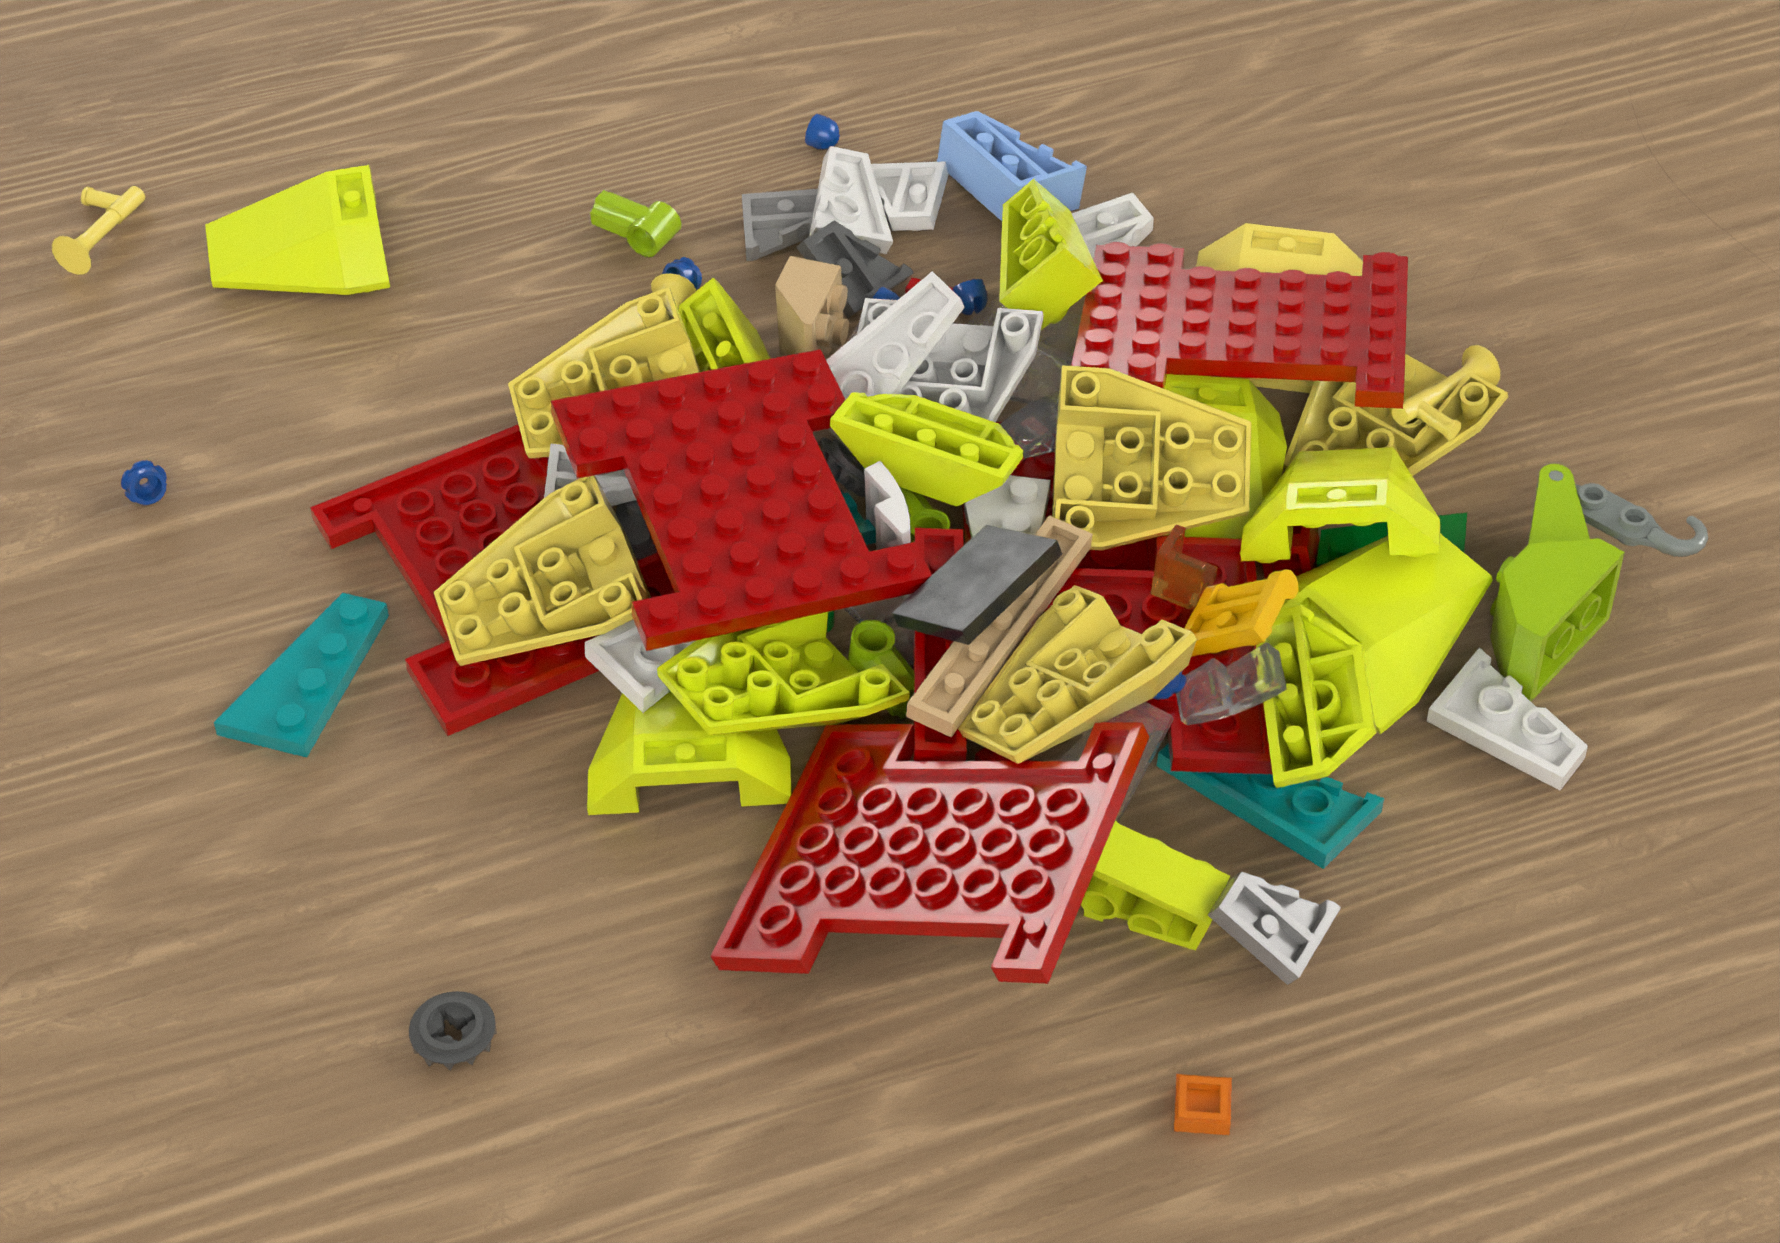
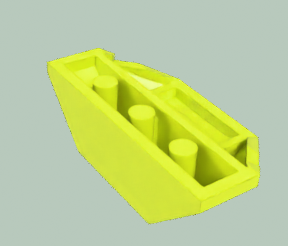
(719, 329)
(927, 445)
(1326, 701)

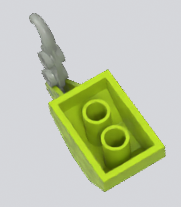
(1565, 581)

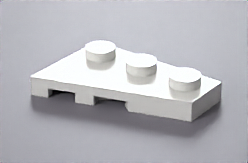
(851, 198)
(1014, 506)
(1501, 721)

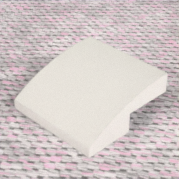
(886, 508)

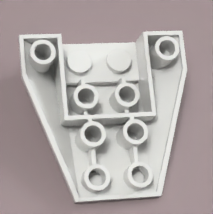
(973, 364)

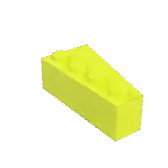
(1043, 255)
(1153, 888)

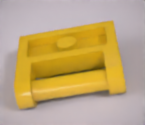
(1239, 613)

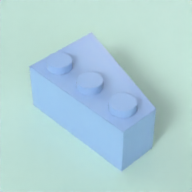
(997, 164)

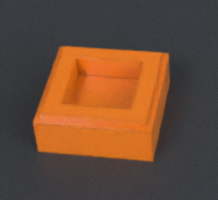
(1202, 1104)

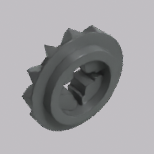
(843, 465)
(462, 1011)

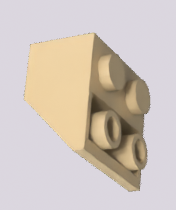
(810, 307)

